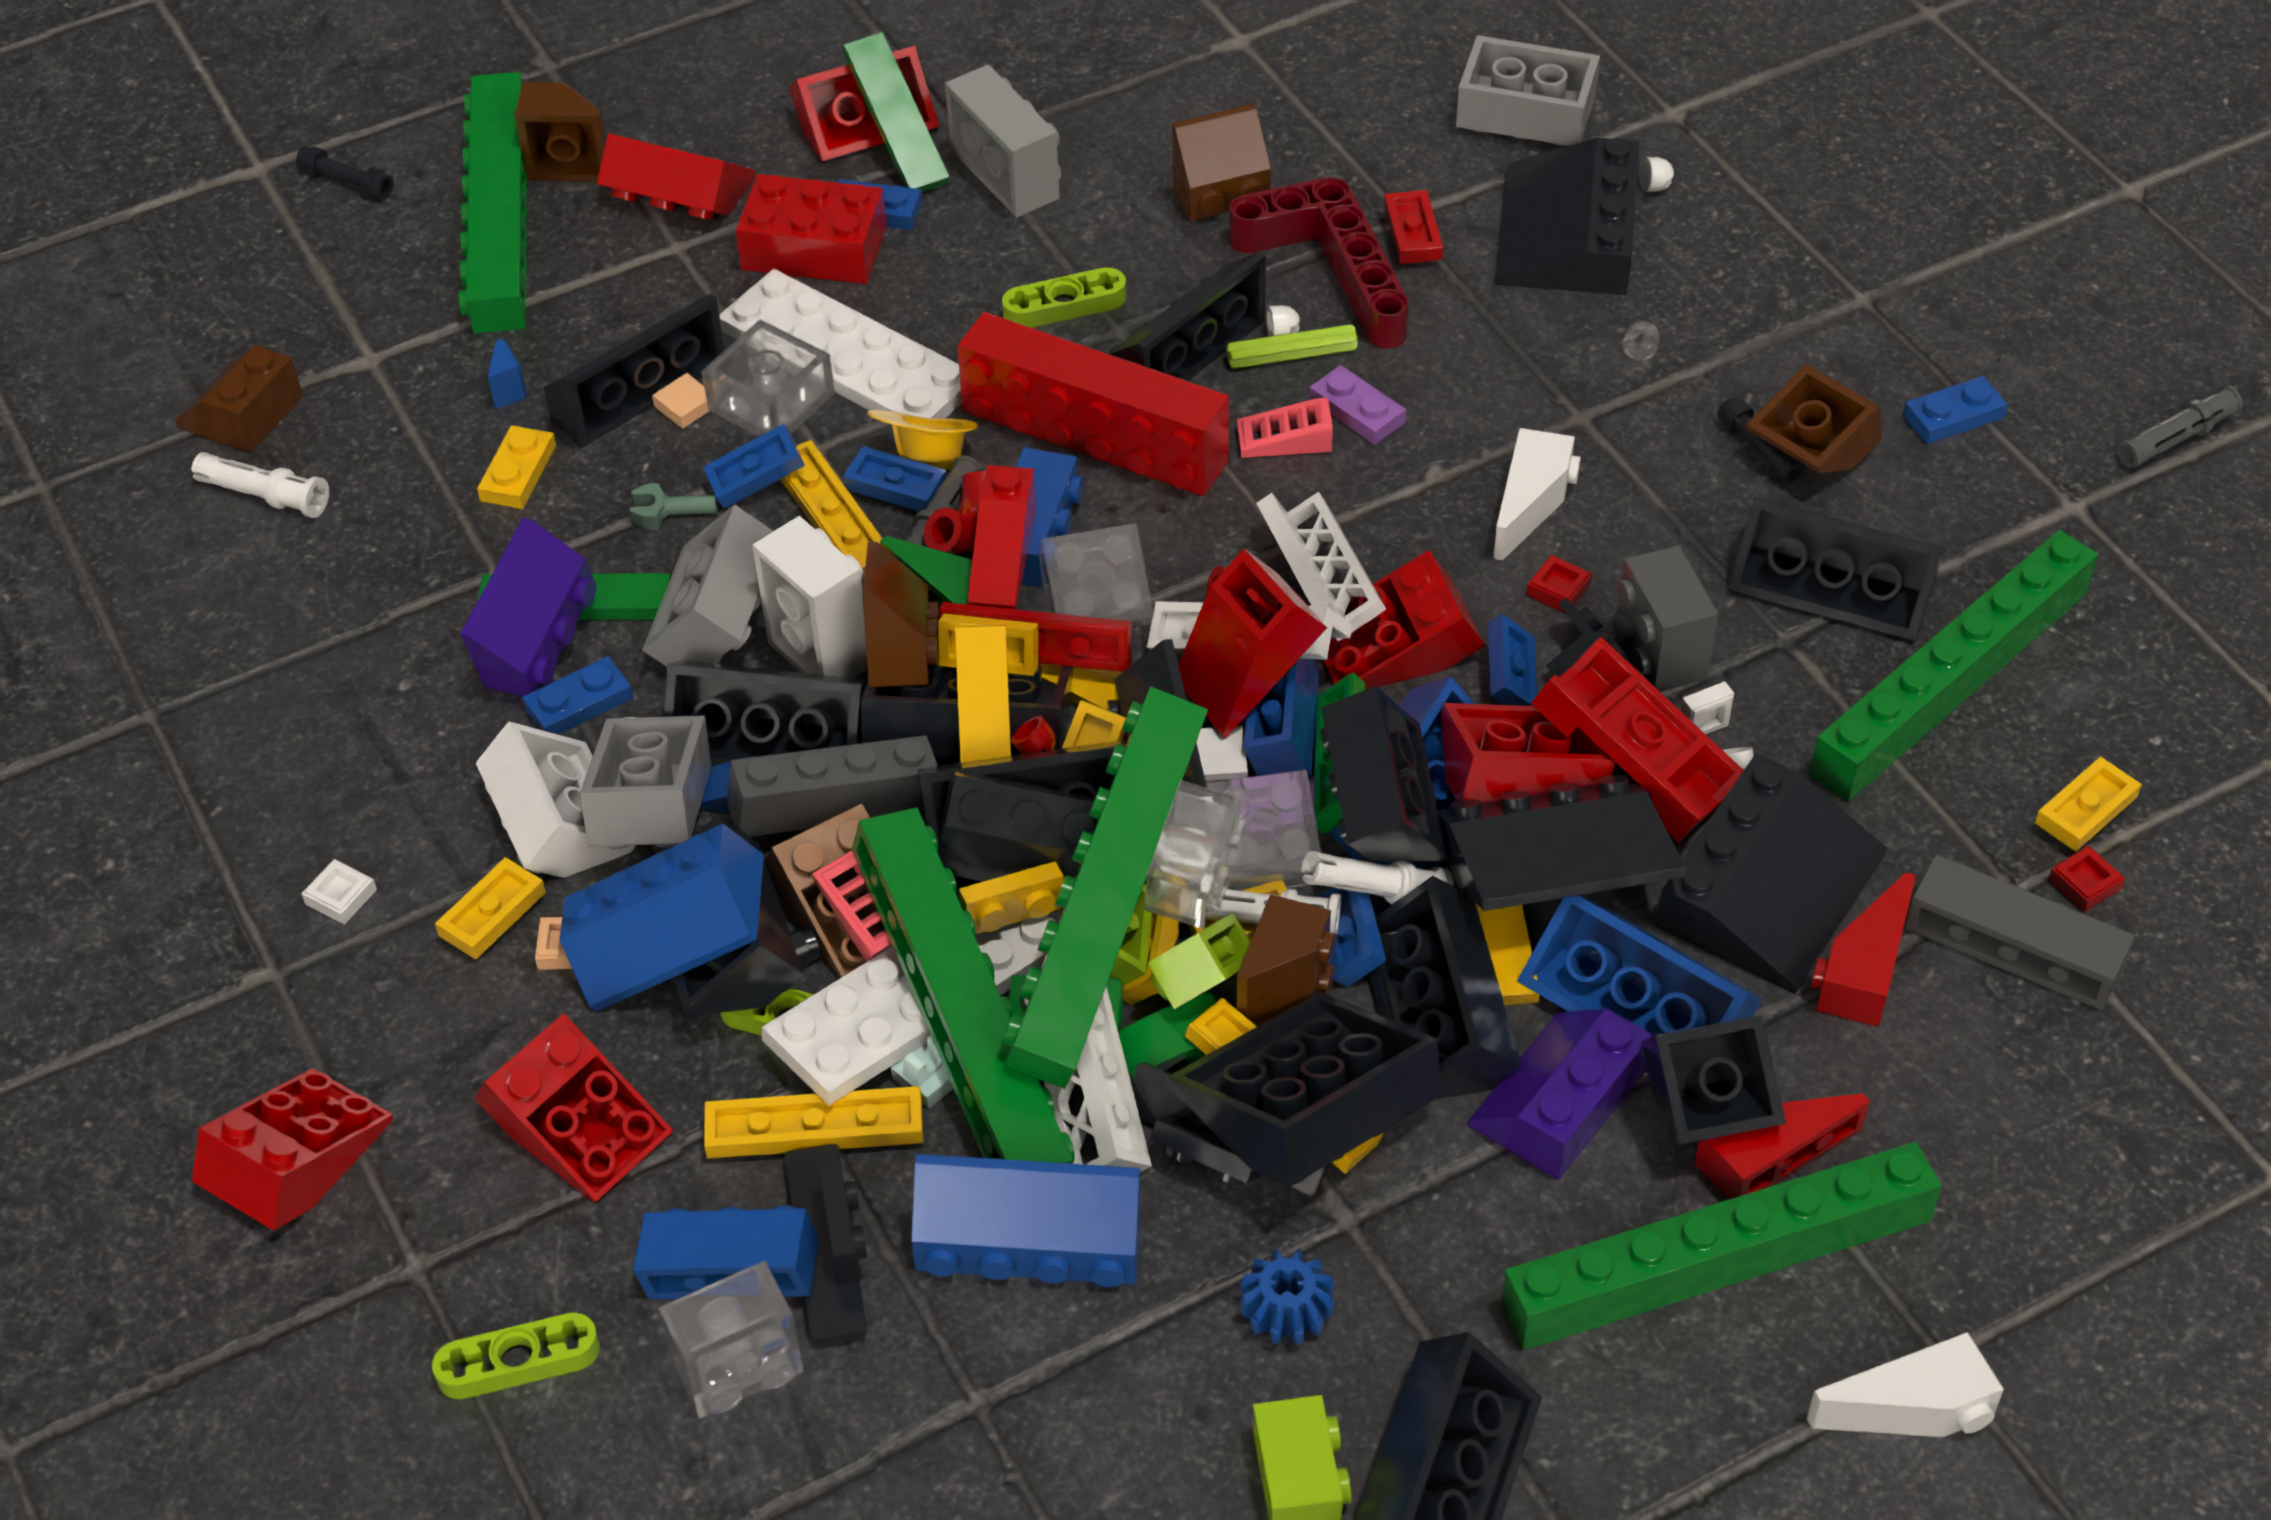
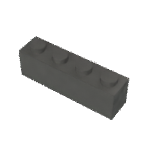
(818, 784)
(2019, 931)

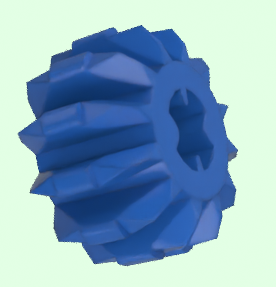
(1287, 1297)

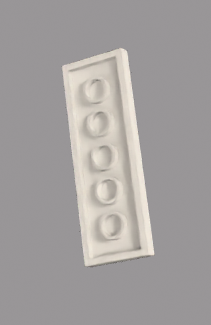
(867, 358)
(873, 1017)

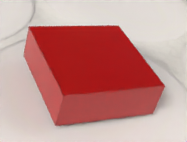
(1559, 581)
(2086, 878)

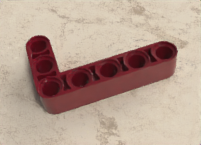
(1330, 213)

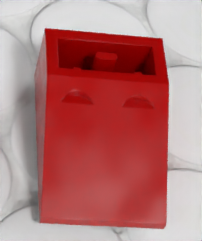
(1416, 635)
(1244, 640)
(573, 1110)
(286, 1147)

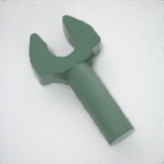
(653, 505)

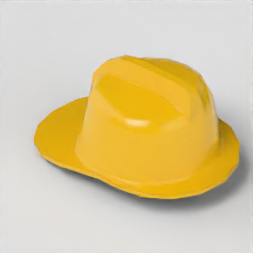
(926, 440)

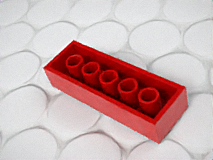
(1094, 403)

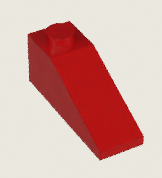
(1002, 536)
(1863, 958)
(1771, 1154)

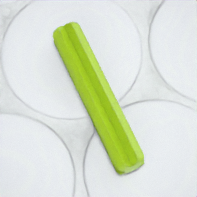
(1291, 346)

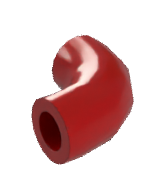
(954, 529)

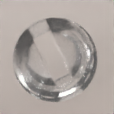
(1648, 345)

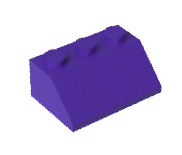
(528, 611)
(1564, 1088)

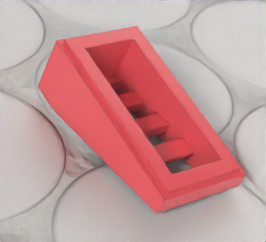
(1302, 429)
(856, 928)

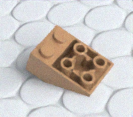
(791, 869)

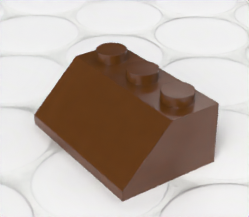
(898, 622)

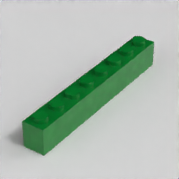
(495, 207)
(1952, 665)
(1105, 890)
(955, 989)
(1719, 1245)

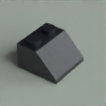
(1714, 1080)

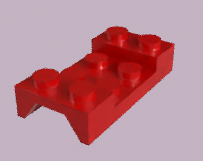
(1642, 735)

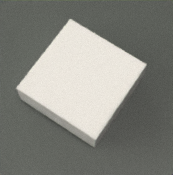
(1709, 707)
(339, 891)

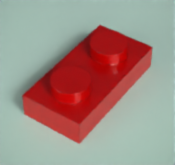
(1413, 227)

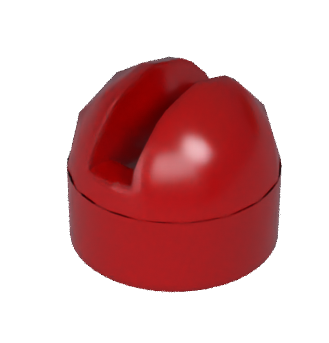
(1034, 736)

